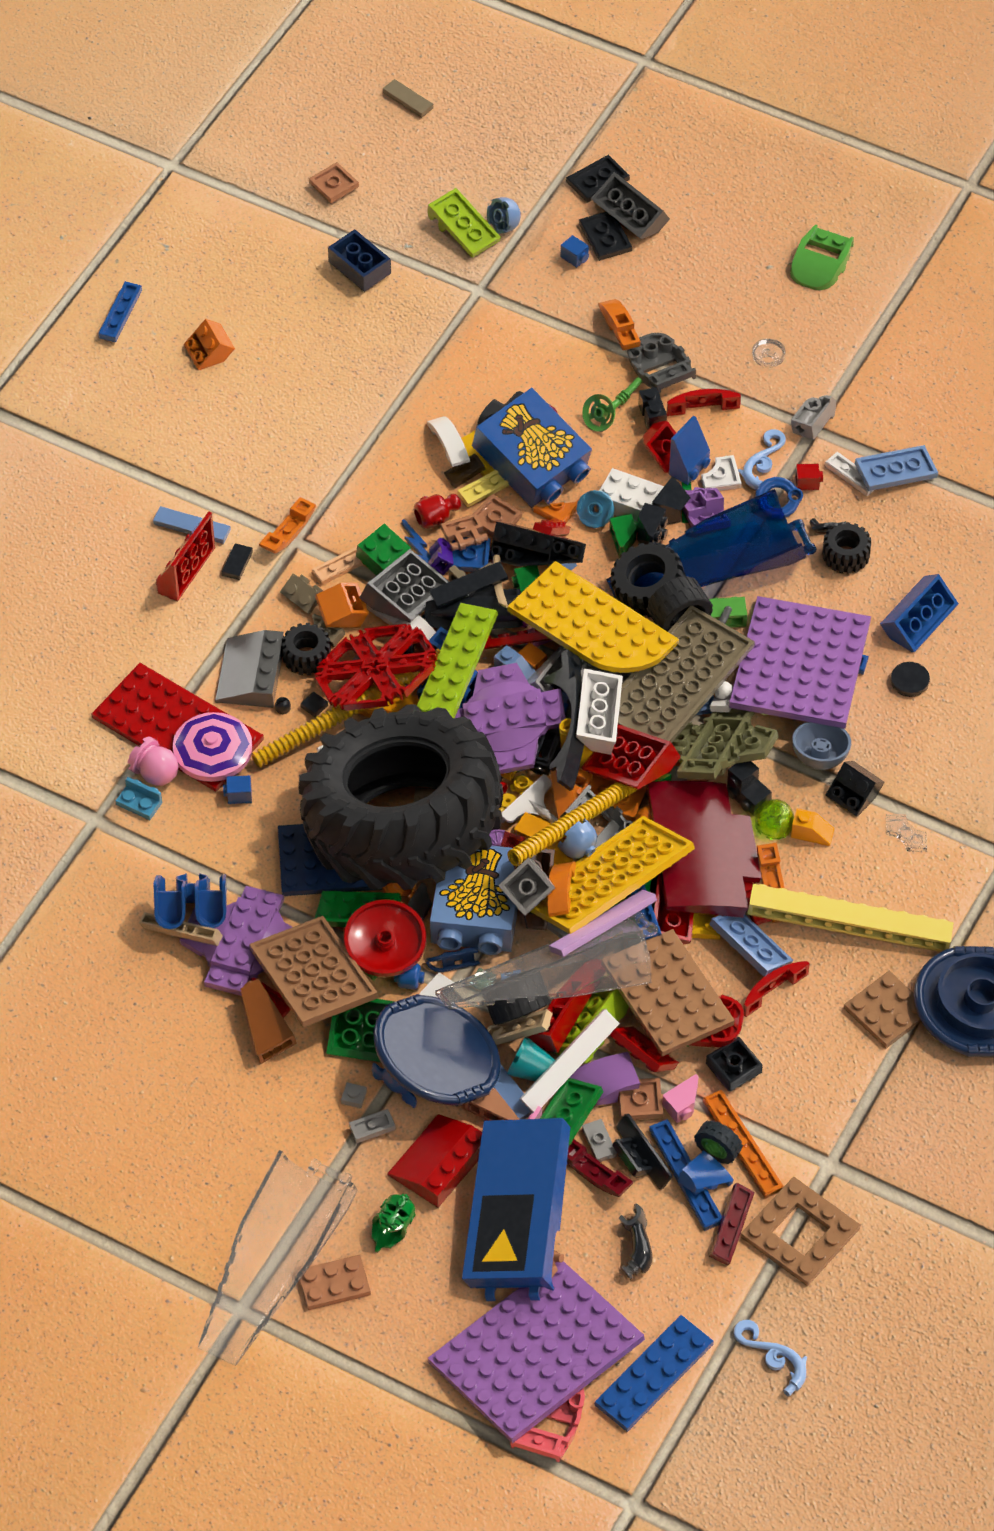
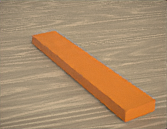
(750, 1155)

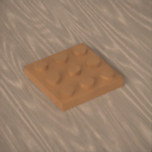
(885, 1009)

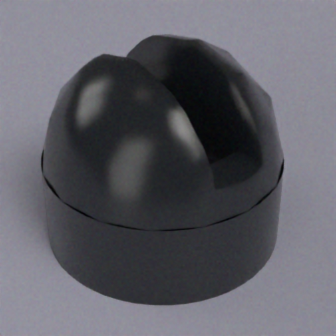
(282, 705)

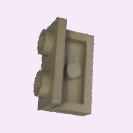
(301, 592)

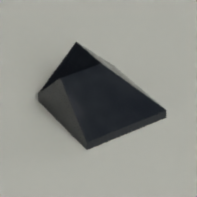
(673, 499)

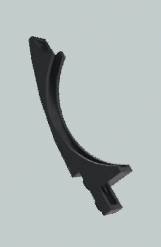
(570, 755)

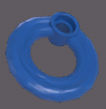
(788, 486)

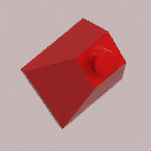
(658, 442)

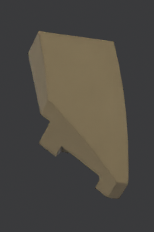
(335, 633)

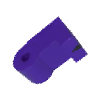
(441, 554)

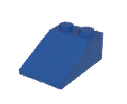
(688, 452)

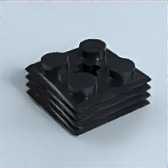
(735, 1053)

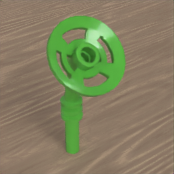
(604, 411)

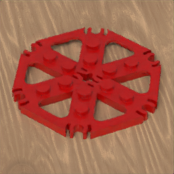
(376, 666)

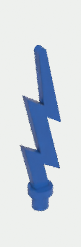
(416, 542)

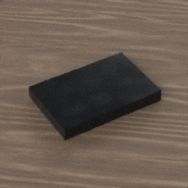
(592, 177)
(605, 235)

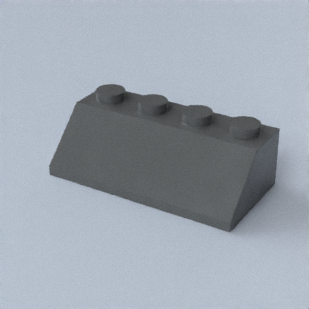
(630, 207)

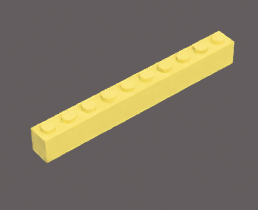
(850, 918)

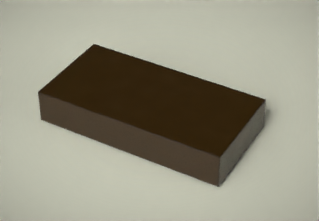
(460, 474)

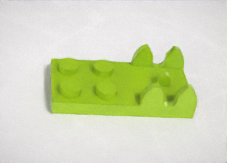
(463, 222)

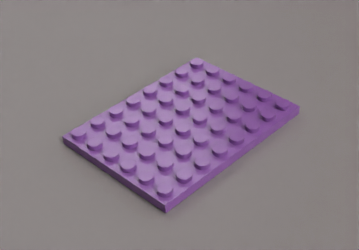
(801, 662)
(535, 1354)

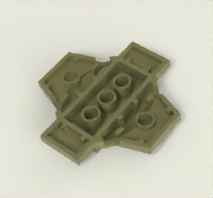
(720, 743)

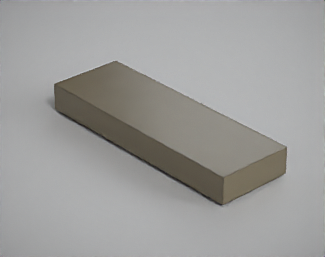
(408, 98)

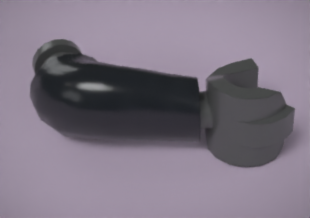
(642, 1253)

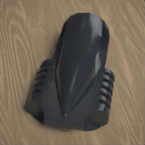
(444, 616)

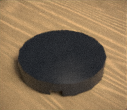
(910, 679)

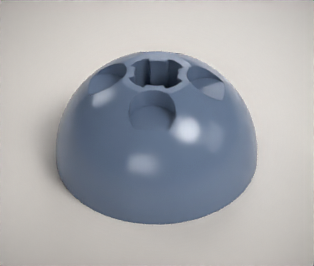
(821, 745)

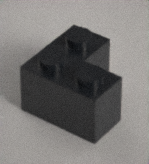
(745, 786)

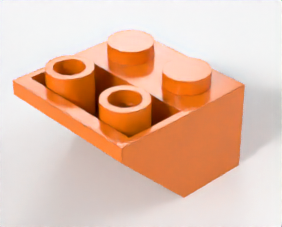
(209, 345)
(342, 606)

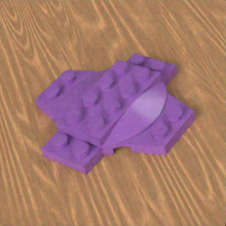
(512, 714)
(246, 921)

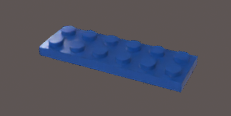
(654, 1373)

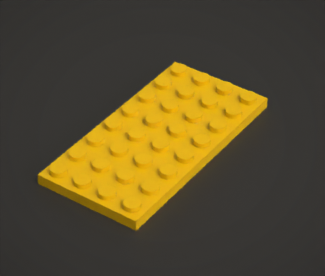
(616, 871)

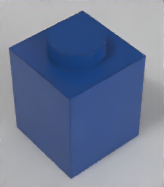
(574, 251)
(238, 789)

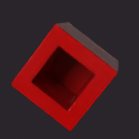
(808, 476)

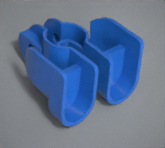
(171, 905)

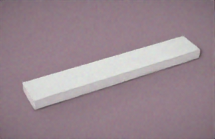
(569, 1060)

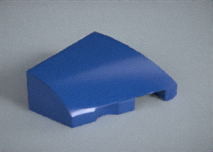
(704, 1173)

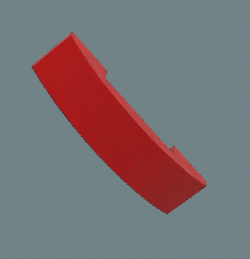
(701, 398)
(792, 972)

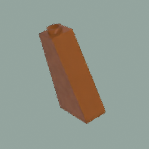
(267, 1026)

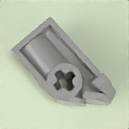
(813, 416)

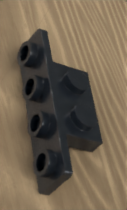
(639, 1154)

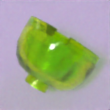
(774, 819)

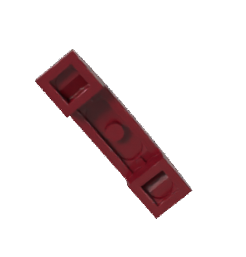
(595, 1172)

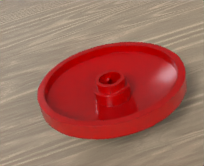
(385, 938)

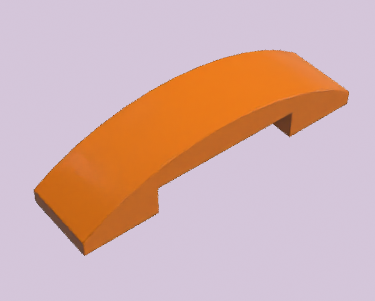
(290, 527)
(770, 866)
(559, 898)

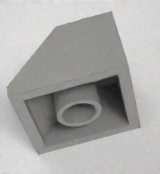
(527, 886)

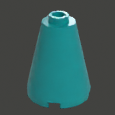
(530, 1061)

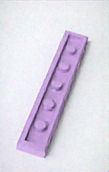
(603, 923)

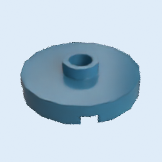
(586, 511)

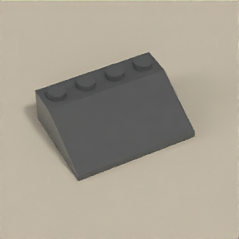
(402, 587)
(251, 669)

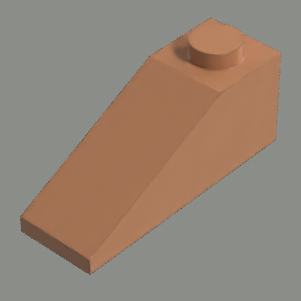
(491, 1107)

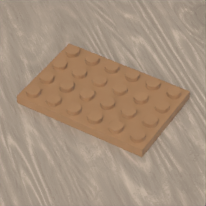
(313, 971)
(679, 1001)

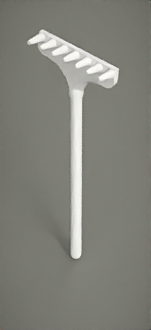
(531, 802)

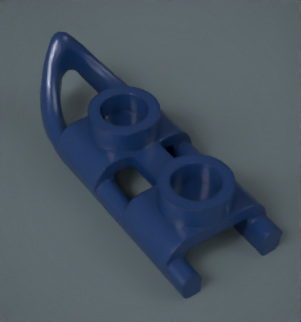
(449, 958)

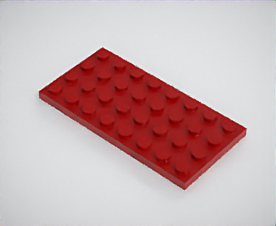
(155, 708)

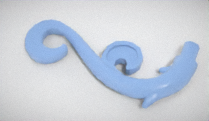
(761, 457)
(774, 1350)

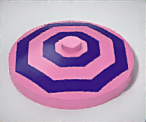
(212, 746)

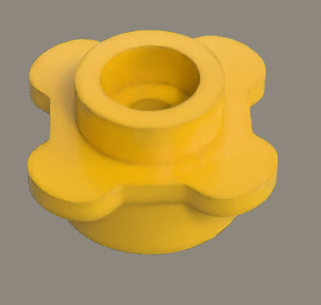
(518, 781)

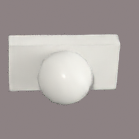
(722, 698)

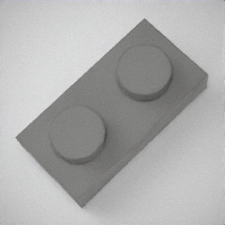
(372, 1126)

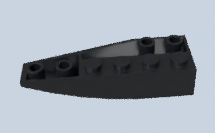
(528, 547)

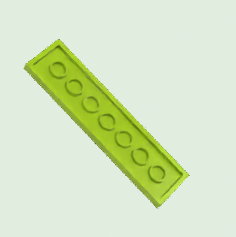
(458, 658)

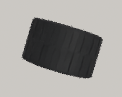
(674, 599)
(504, 1012)

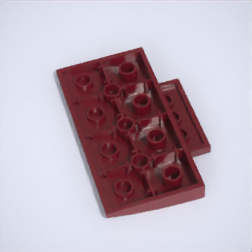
(724, 852)

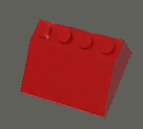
(187, 560)
(634, 759)
(438, 1159)

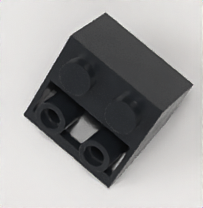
(652, 524)
(854, 787)

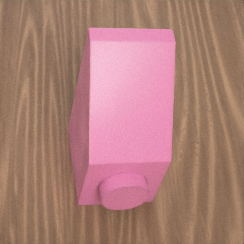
(681, 1099)

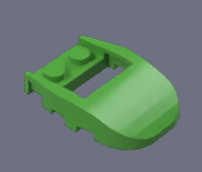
(816, 269)

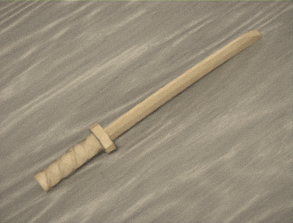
(498, 587)

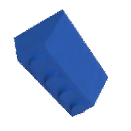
(919, 612)

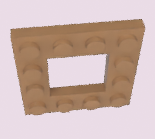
(792, 1195)

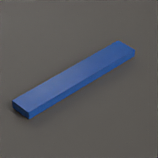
(677, 1159)

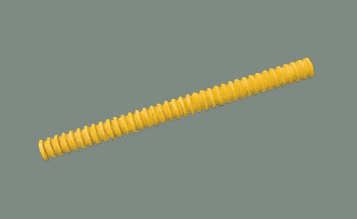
(320, 724)
(557, 830)

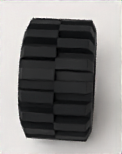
(846, 559)
(302, 637)

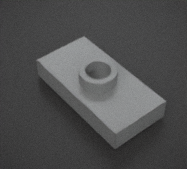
(599, 1140)

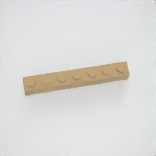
(185, 930)

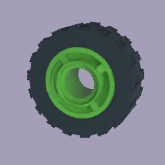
(718, 1141)

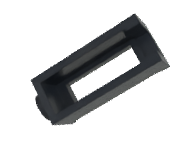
(542, 765)

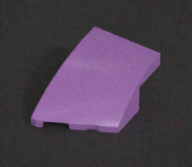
(703, 504)
(612, 1073)

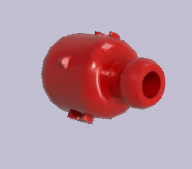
(435, 509)

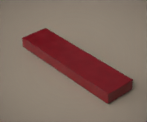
(731, 1224)

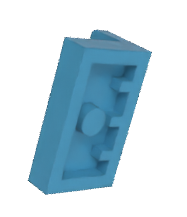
(139, 798)

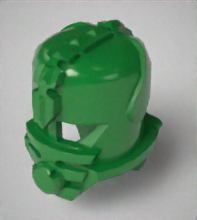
(392, 1221)

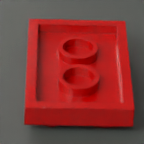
(643, 1049)

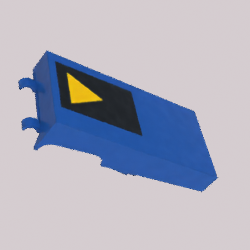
(516, 1205)

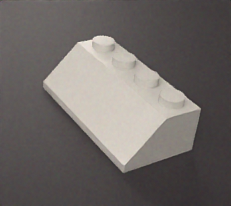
(599, 710)

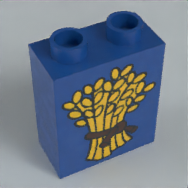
(533, 448)

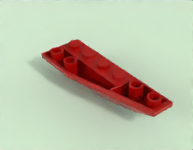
(564, 1016)

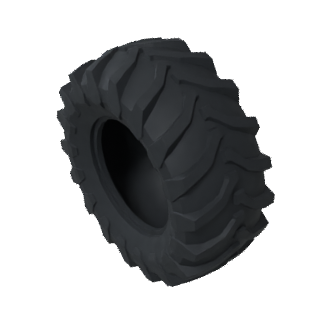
(408, 839)

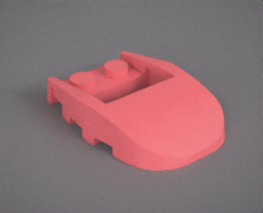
(551, 1444)

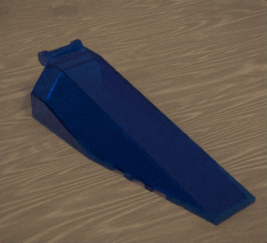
(737, 543)

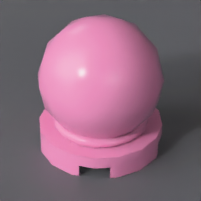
(154, 763)

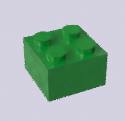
(381, 549)

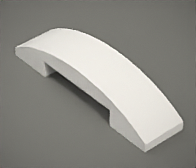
(450, 439)

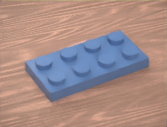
(896, 468)
(751, 943)

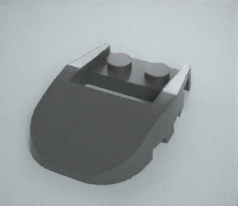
(657, 351)
(612, 815)

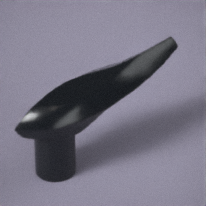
(822, 527)

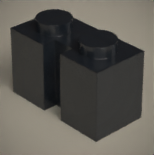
(651, 406)

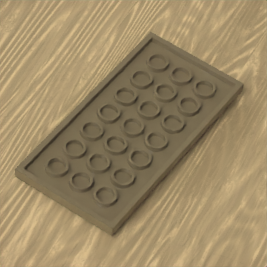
(674, 690)

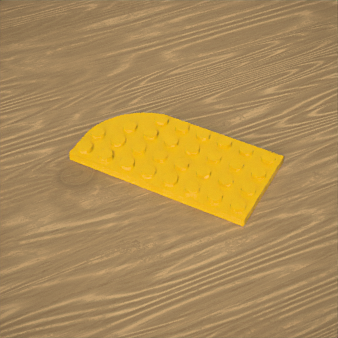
(591, 622)

